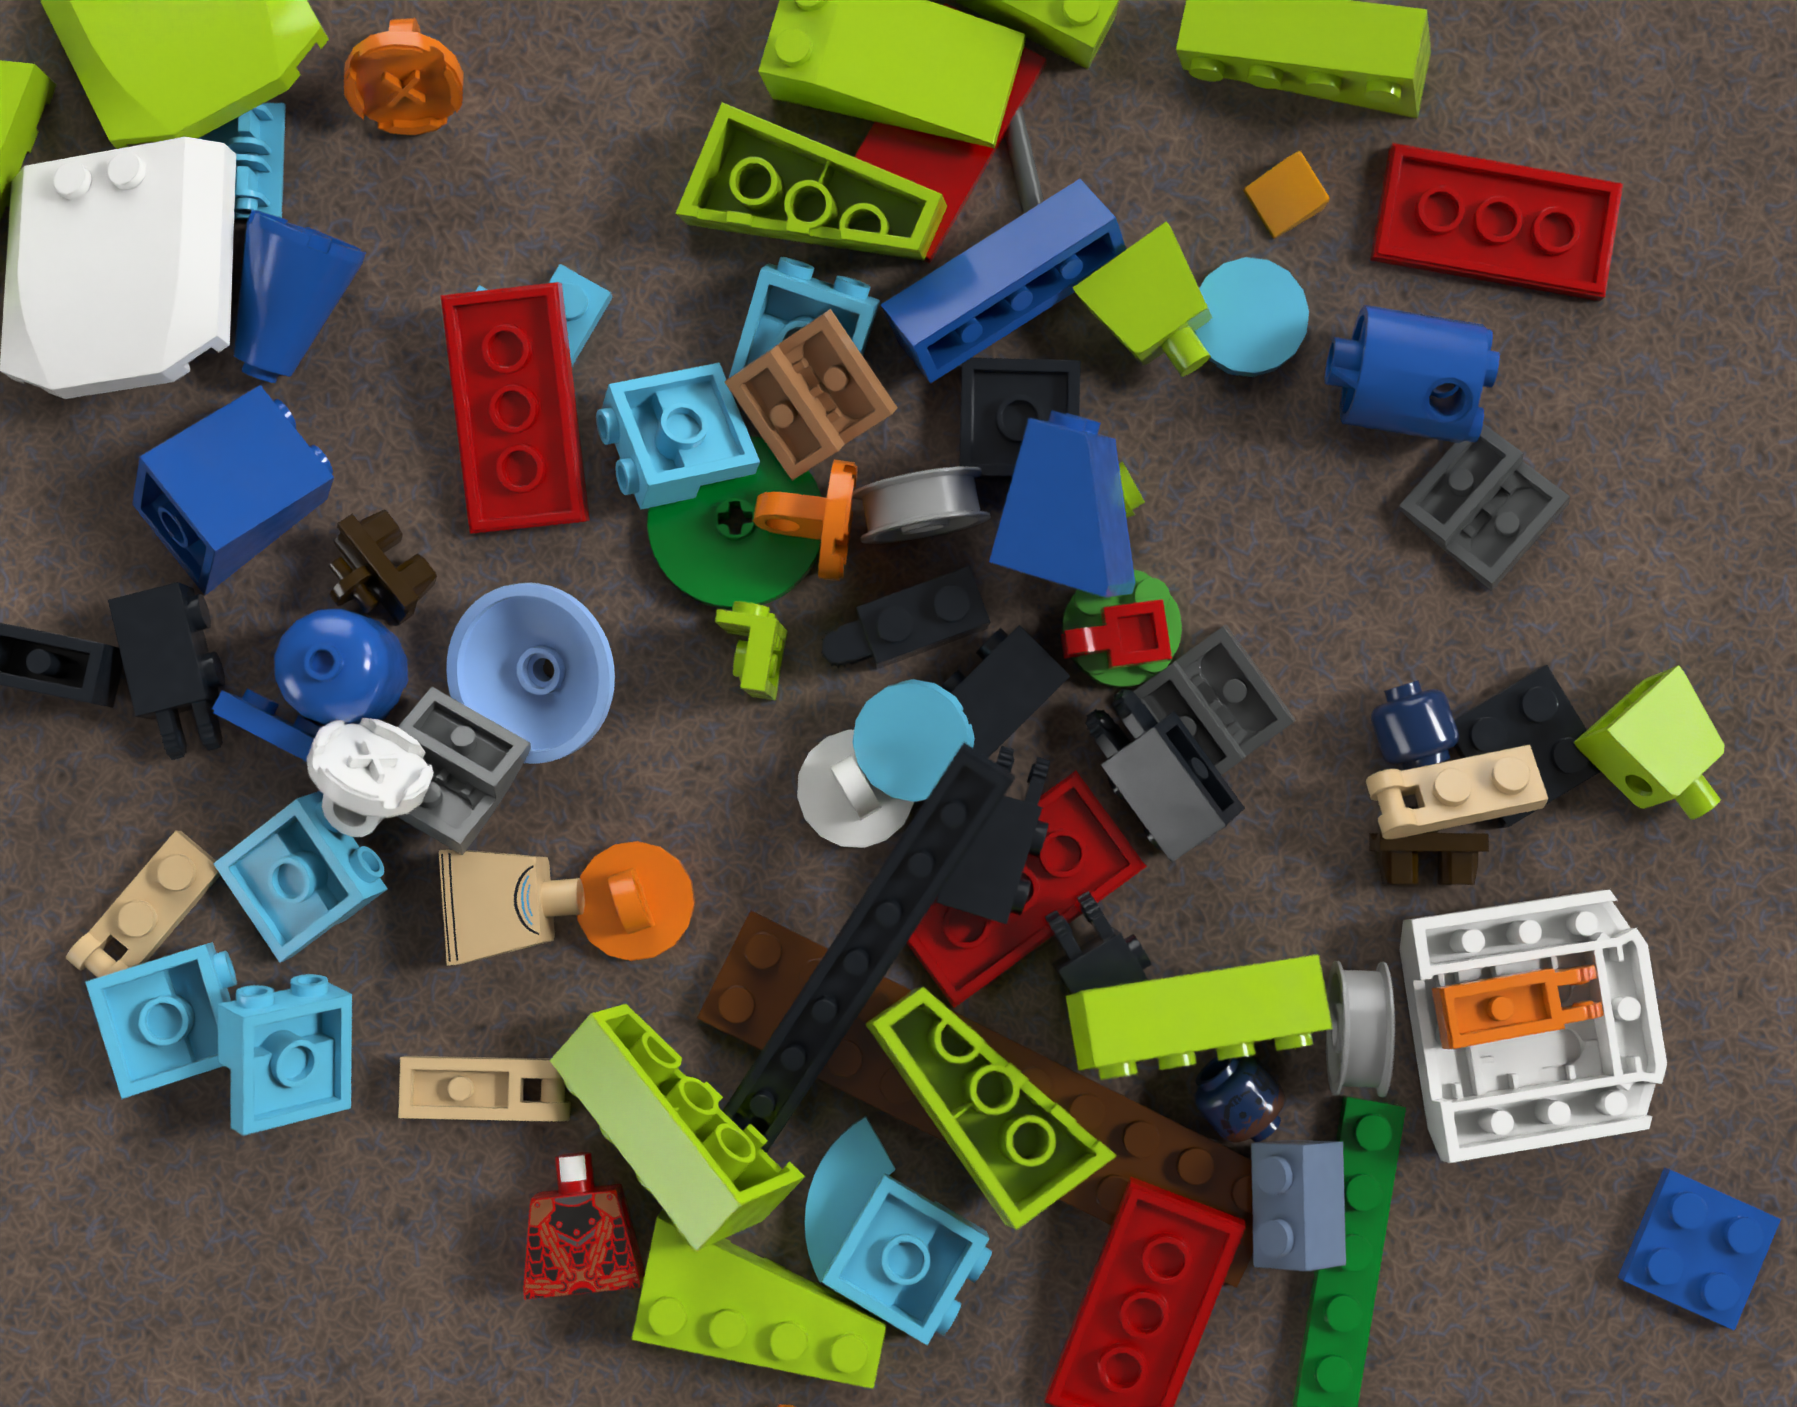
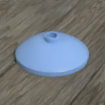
(500, 659)

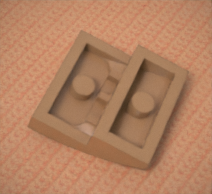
(811, 394)

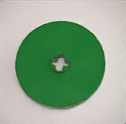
(727, 568)

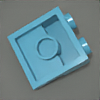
(790, 299)
(675, 434)
(300, 876)
(163, 1017)
(286, 1052)
(908, 1260)

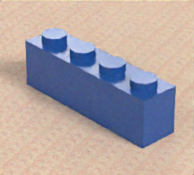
(1004, 280)

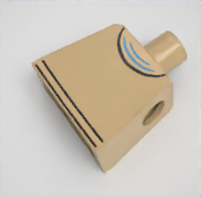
(501, 903)

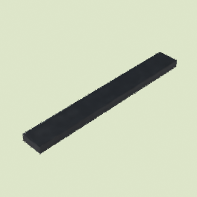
(869, 942)

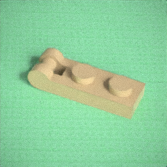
(1458, 792)
(148, 907)
(479, 1089)

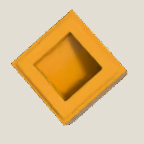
(1287, 195)

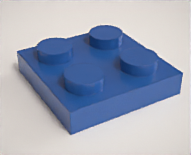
(1699, 1248)

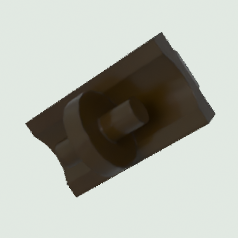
(364, 548)
(1455, 856)

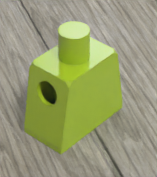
(1151, 301)
(1657, 745)

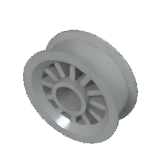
(921, 505)
(1362, 1028)

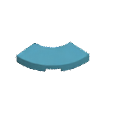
(842, 1189)

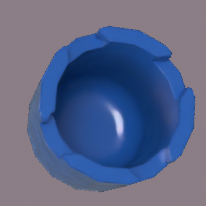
(340, 667)

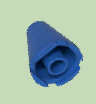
(287, 292)

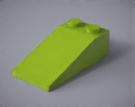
(894, 64)

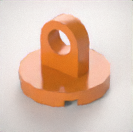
(403, 80)
(815, 517)
(636, 901)

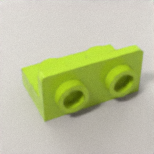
(761, 657)

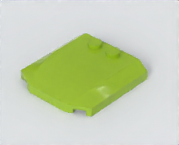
(181, 63)

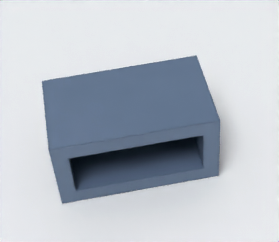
(1298, 1204)

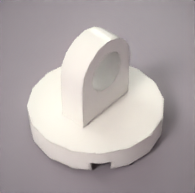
(367, 773)
(842, 800)

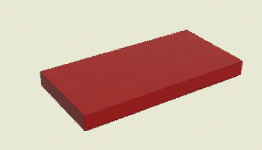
(943, 162)
(1496, 222)
(515, 407)
(1077, 856)
(1146, 1302)

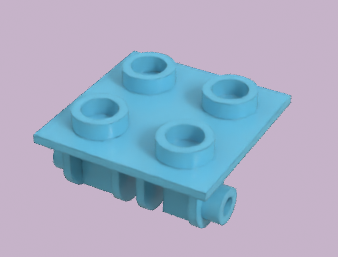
(259, 151)

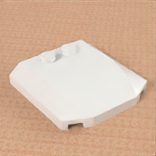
(119, 266)
(1547, 1083)

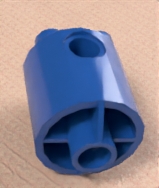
(1413, 374)

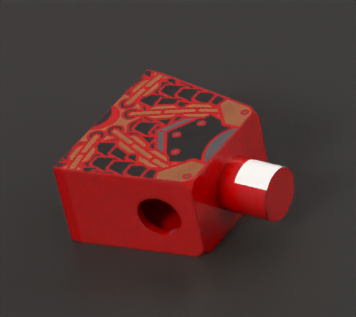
(580, 1236)

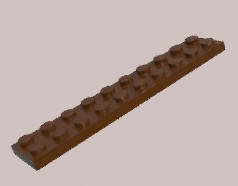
(773, 965)

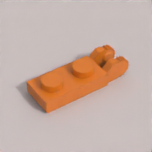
(1510, 1006)

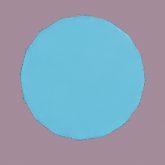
(1255, 316)
(909, 737)

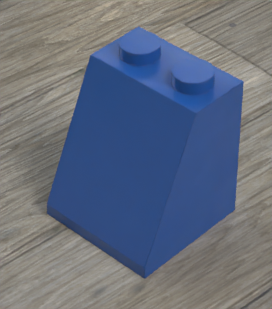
(230, 486)
(1067, 509)

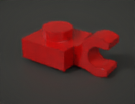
(1129, 634)

